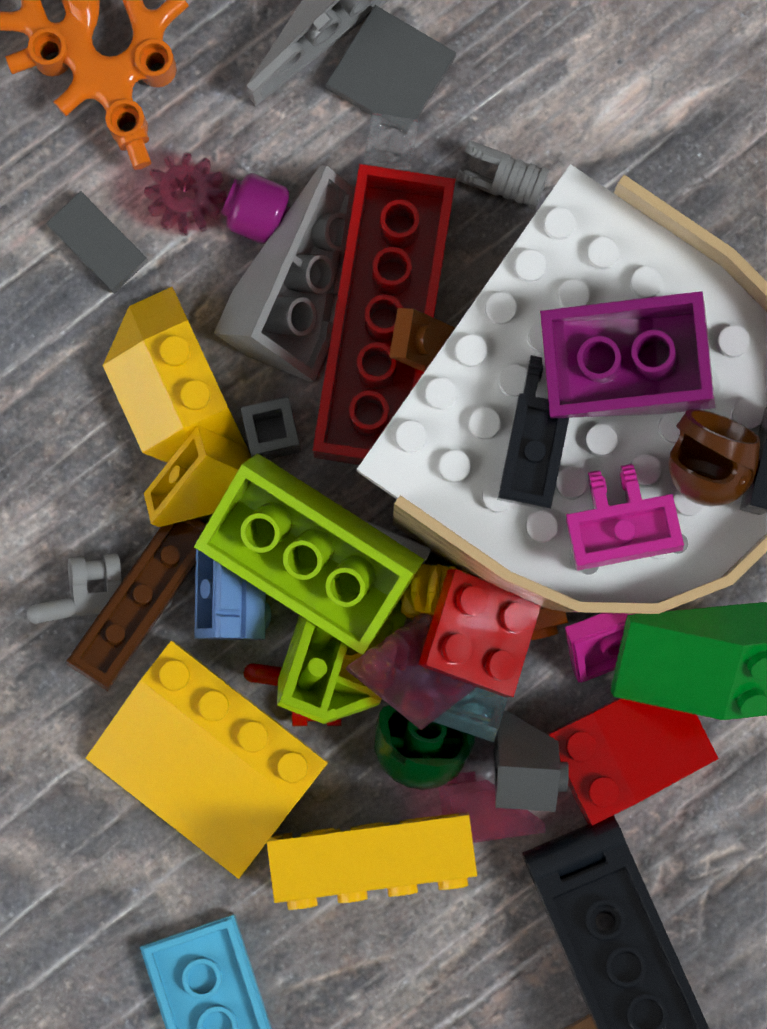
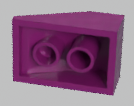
(628, 357)

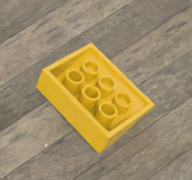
(206, 759)

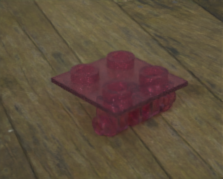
(396, 677)

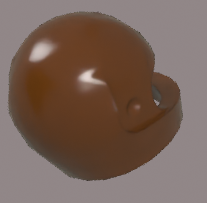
(713, 458)

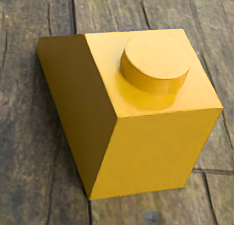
(194, 478)

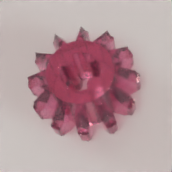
(188, 209)

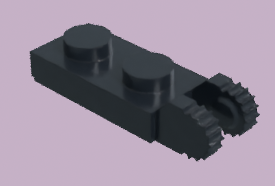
(533, 447)

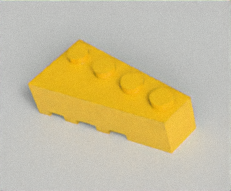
(371, 859)

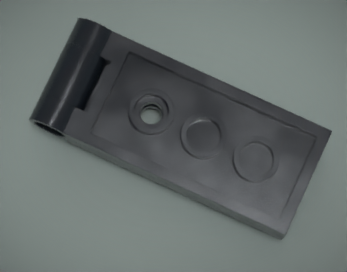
(622, 973)

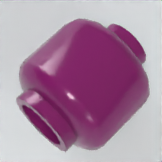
(255, 207)

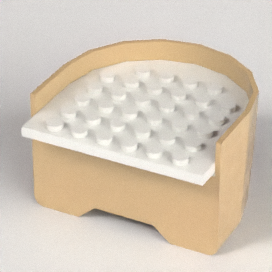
(454, 428)

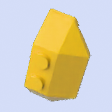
(165, 378)

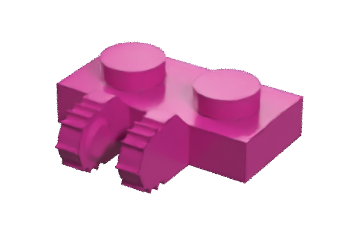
(623, 530)

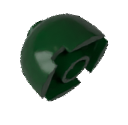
(417, 756)

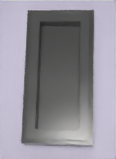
(97, 242)

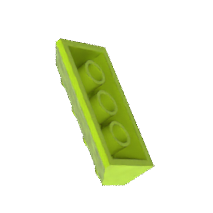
(308, 552)

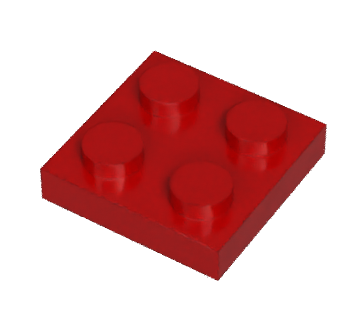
(479, 633)

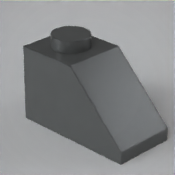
(527, 767)

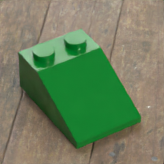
(696, 661)

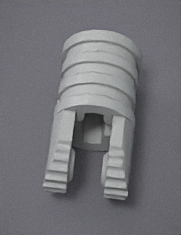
(512, 179)

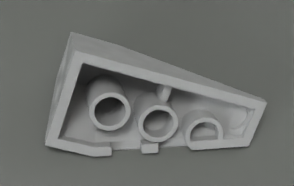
(305, 37)
(287, 293)

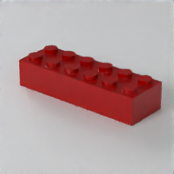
(387, 265)

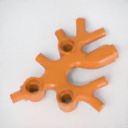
(95, 75)

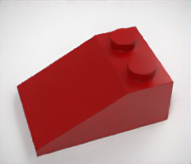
(629, 754)

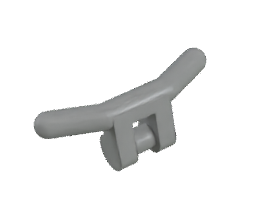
(81, 601)

